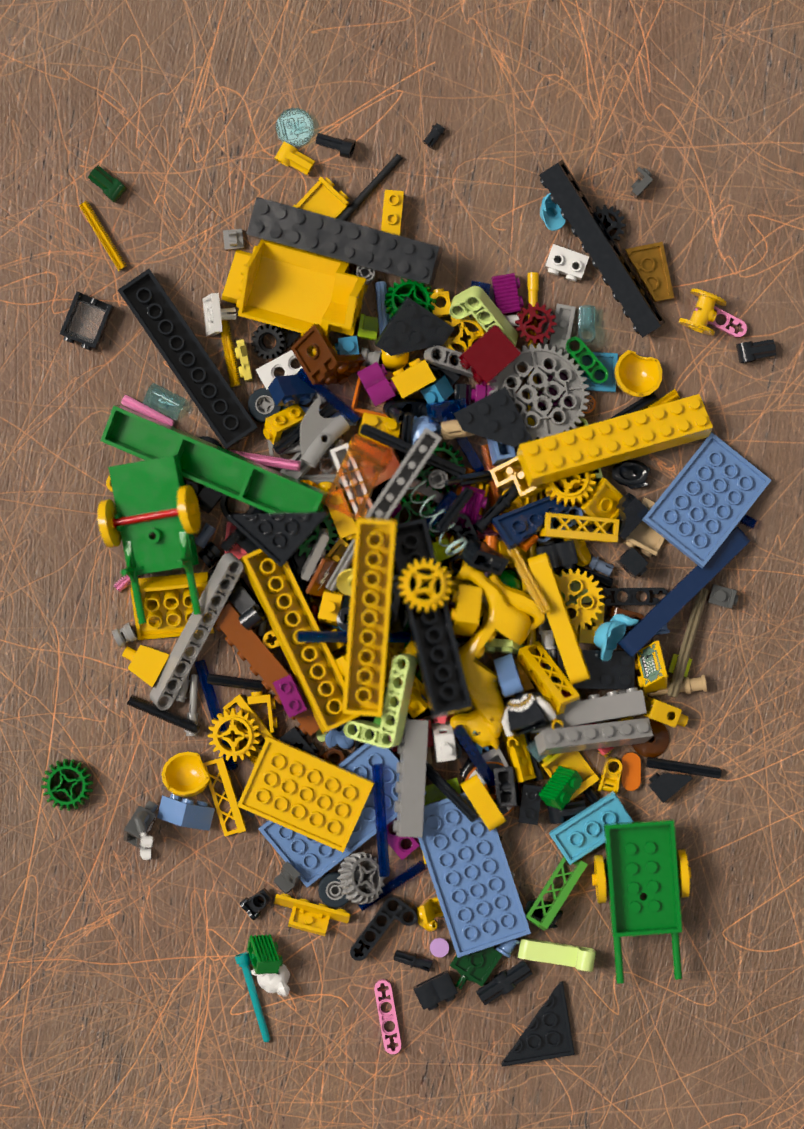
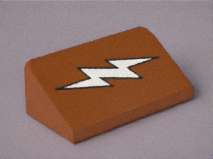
(321, 577)

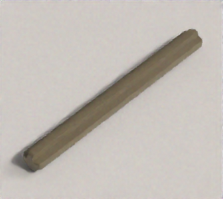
(687, 643)

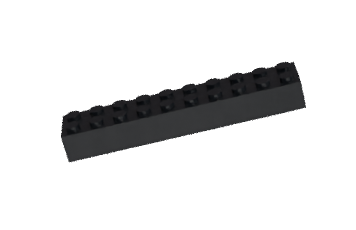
(344, 241)
(187, 359)
(431, 631)

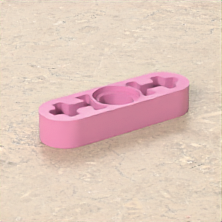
(736, 321)

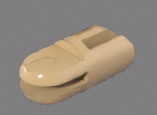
(451, 430)

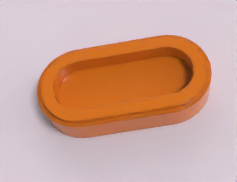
(631, 771)

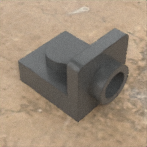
(640, 185)
(723, 596)
(287, 878)

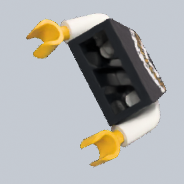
(526, 714)

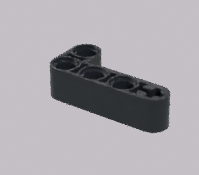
(246, 604)
(380, 929)

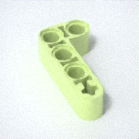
(478, 307)
(557, 953)

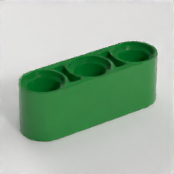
(585, 351)

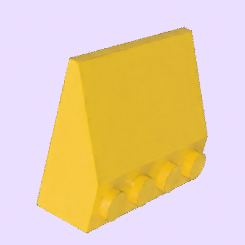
(166, 605)

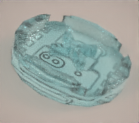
(294, 127)

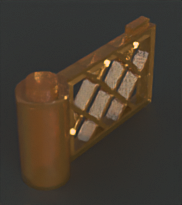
(369, 453)

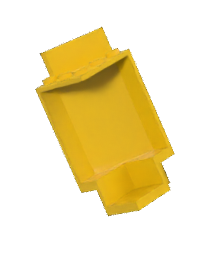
(294, 289)

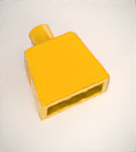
(330, 606)
(146, 662)
(658, 711)

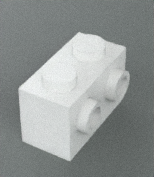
(566, 263)

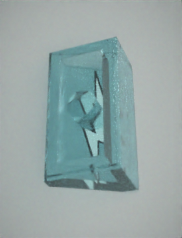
(164, 401)

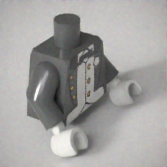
(138, 828)

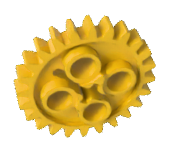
(584, 614)

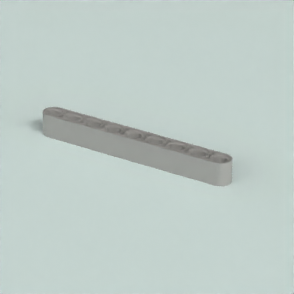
(195, 641)

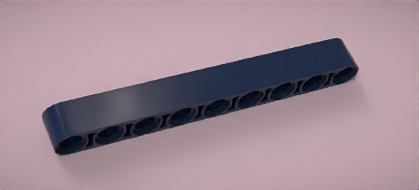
(683, 593)

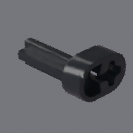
(345, 146)

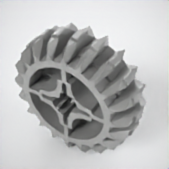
(363, 877)

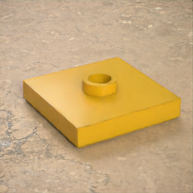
(603, 502)

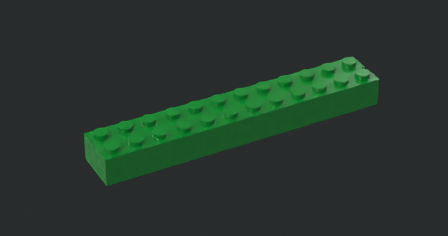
(211, 464)

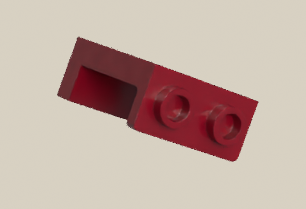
(489, 355)

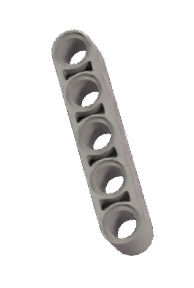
(443, 361)

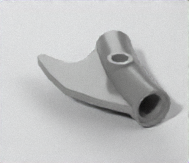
(313, 428)

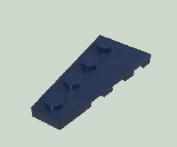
(526, 521)

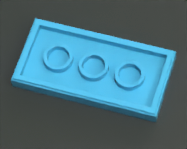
(586, 829)

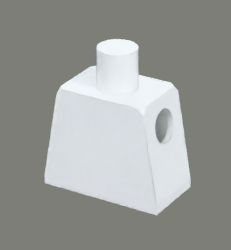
(443, 742)

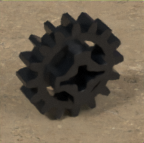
(613, 225)

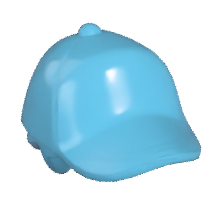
(551, 214)
(611, 633)

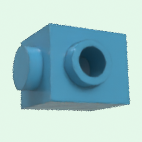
(347, 345)
(437, 390)

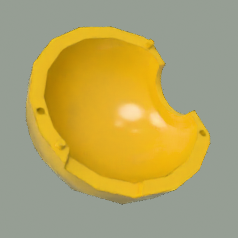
(637, 374)
(185, 775)

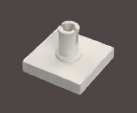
(214, 315)

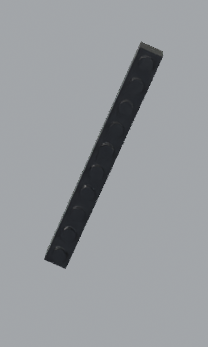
(601, 248)

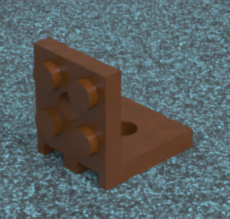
(326, 365)

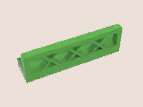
(561, 896)

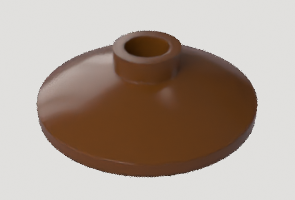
(660, 742)

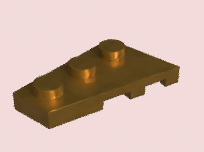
(653, 269)

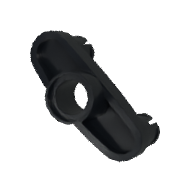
(397, 407)

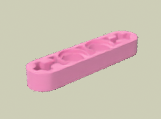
(387, 1016)

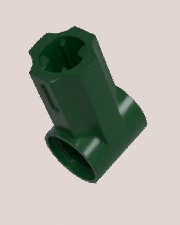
(110, 186)

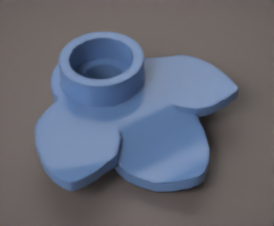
(338, 737)

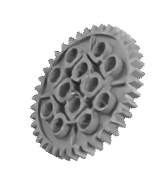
(572, 389)

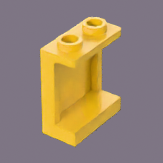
(324, 199)
(573, 761)

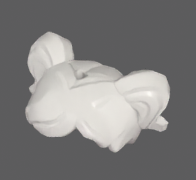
(275, 982)

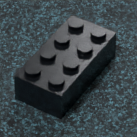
(611, 674)

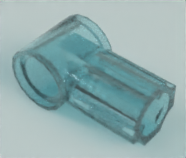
(586, 322)

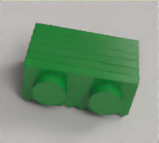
(561, 787)
(264, 954)

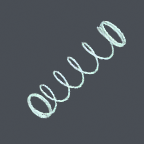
(450, 545)

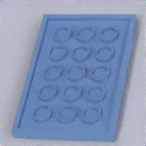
(706, 500)

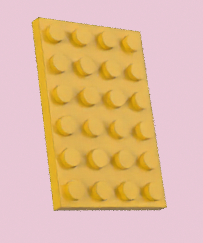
(305, 793)

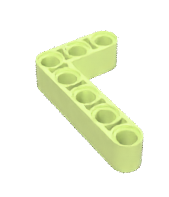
(390, 709)

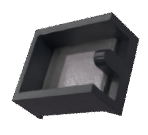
(86, 321)

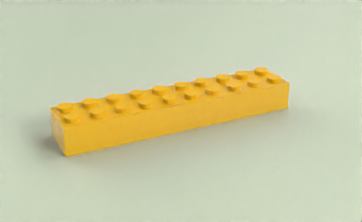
(614, 440)
(369, 616)
(309, 661)

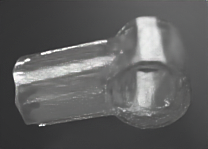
(327, 457)

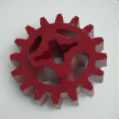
(528, 326)

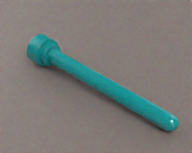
(244, 961)

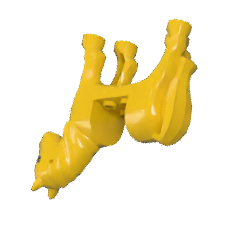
(508, 613)

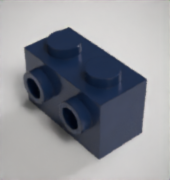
(290, 391)

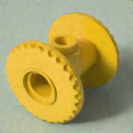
(705, 312)

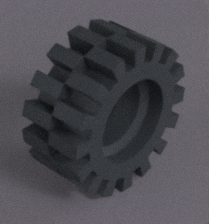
(262, 349)

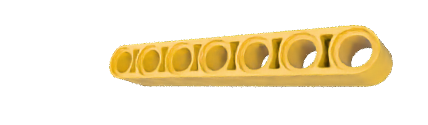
(559, 619)

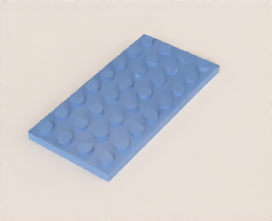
(314, 858)
(470, 878)

